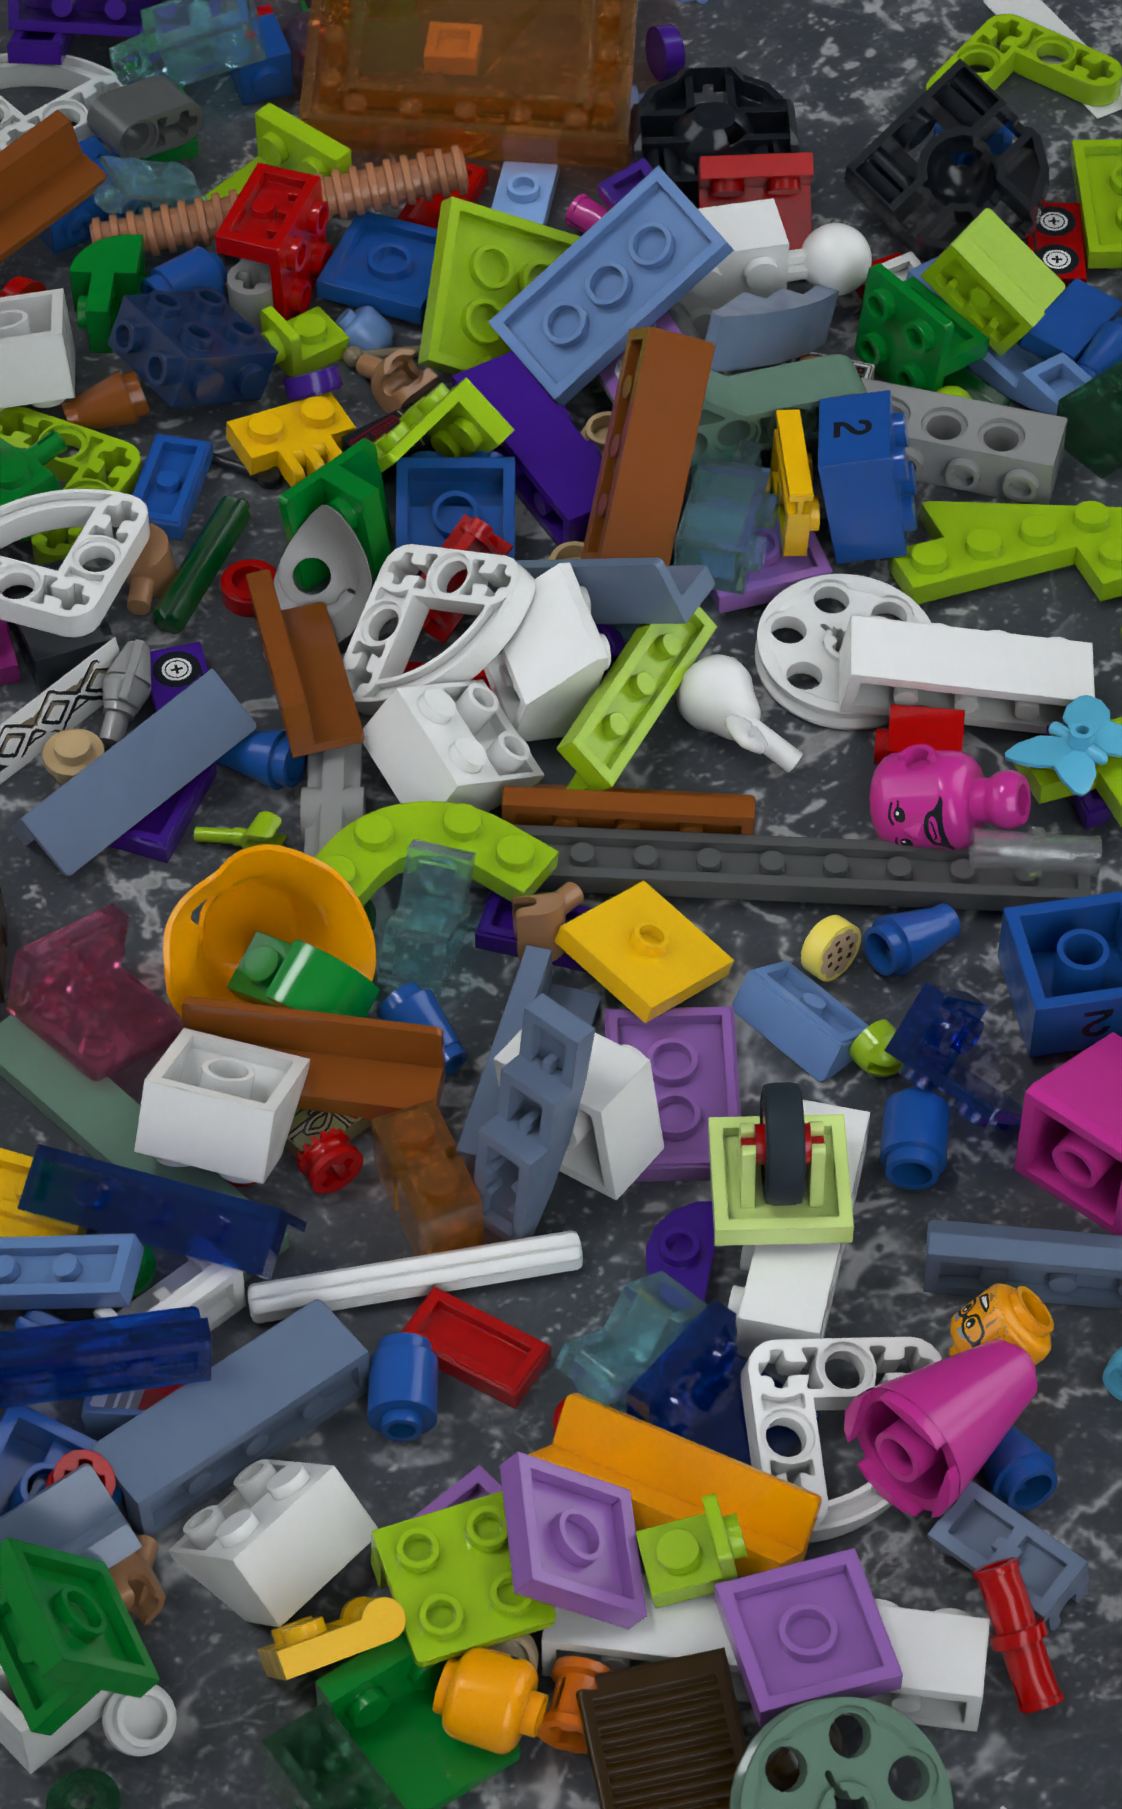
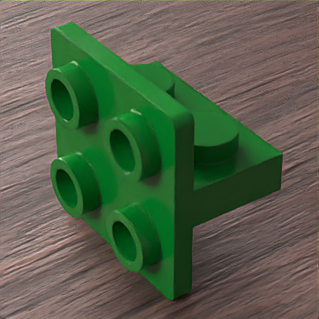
(913, 333)
(356, 491)

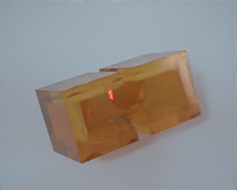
(436, 1195)

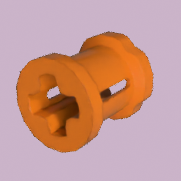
(562, 1722)

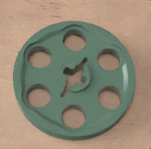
(826, 1773)

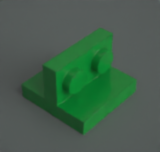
(65, 1634)

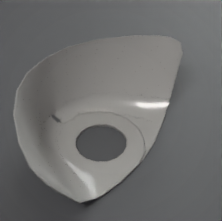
(333, 541)

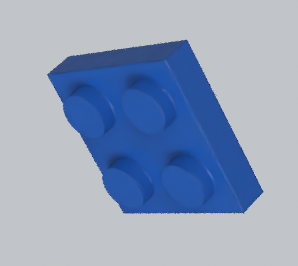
(381, 266)

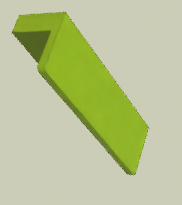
(631, 699)

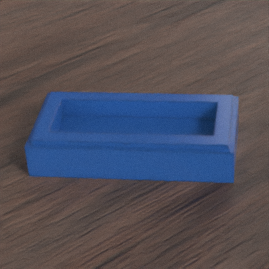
(1071, 321)

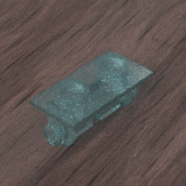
(144, 183)

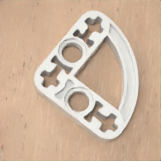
(79, 76)
(77, 595)
(410, 598)
(797, 1406)

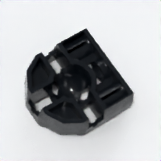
(969, 115)
(676, 132)

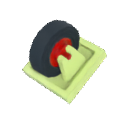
(780, 1174)

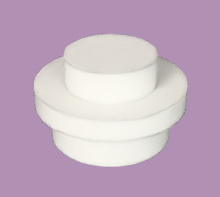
(139, 1724)

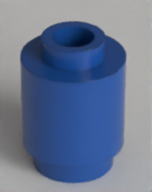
(187, 272)
(914, 1138)
(403, 1387)

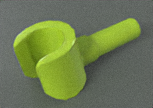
(260, 832)

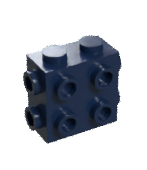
(192, 347)

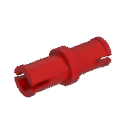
(1018, 1635)

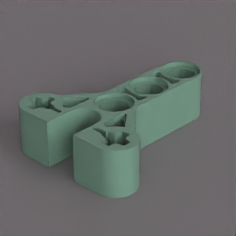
(747, 402)

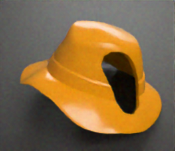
(265, 892)

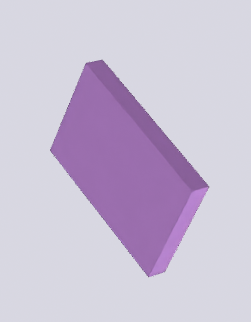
(693, 1080)

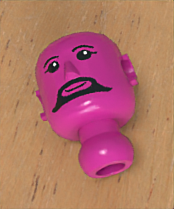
(940, 796)

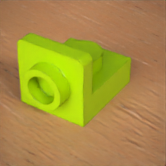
(304, 341)
(691, 1554)

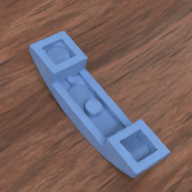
(1021, 373)

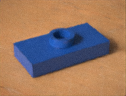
(173, 481)

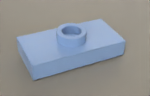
(526, 190)

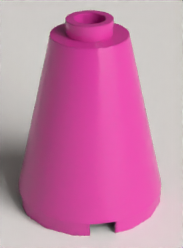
(939, 1424)

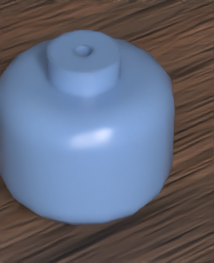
(366, 328)

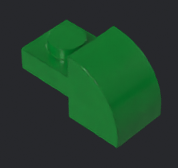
(101, 279)
(300, 979)

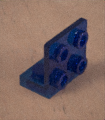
(928, 1043)
(698, 1389)

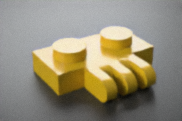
(291, 437)

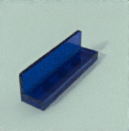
(157, 1210)
(104, 1356)

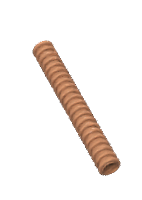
(343, 193)

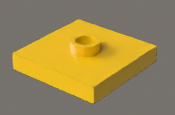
(644, 951)

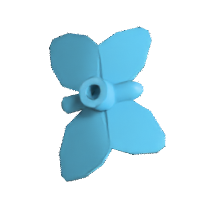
(1073, 747)

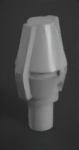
(125, 690)

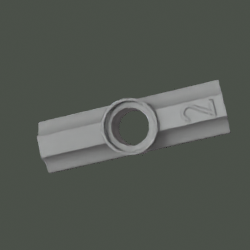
(332, 795)

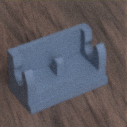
(987, 1530)

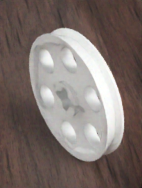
(822, 635)

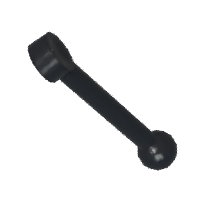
(266, 479)

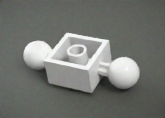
(763, 264)

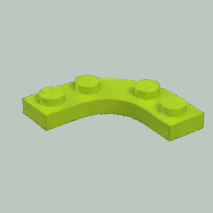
(377, 843)

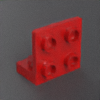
(761, 177)
(281, 224)

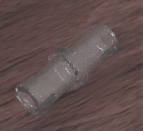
(1035, 851)

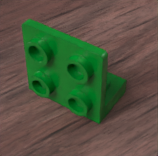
(391, 1717)

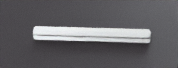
(417, 1275)

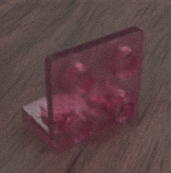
(83, 1000)

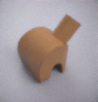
(396, 378)
(150, 572)
(541, 915)
(138, 1582)

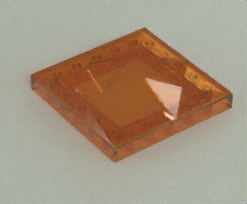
(476, 74)

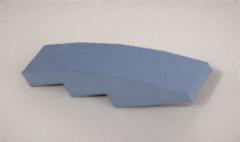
(771, 329)
(534, 1120)

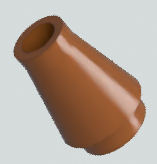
(109, 403)

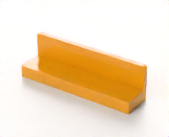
(672, 1475)

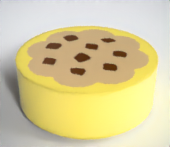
(830, 947)

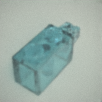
(191, 41)
(727, 518)

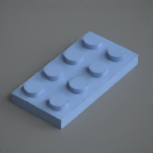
(608, 282)

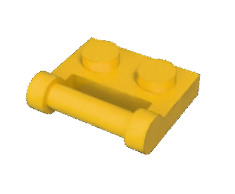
(313, 1644)

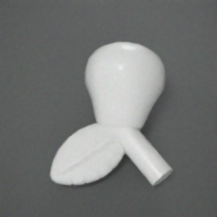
(721, 700)

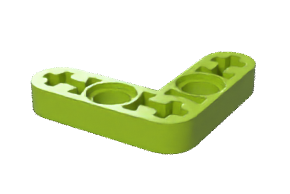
(1083, 75)
(83, 470)

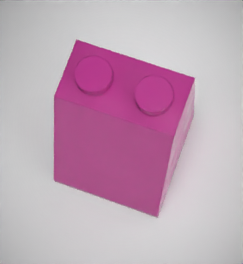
(1075, 1133)

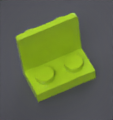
(289, 145)
(994, 281)
(456, 420)
(455, 1580)

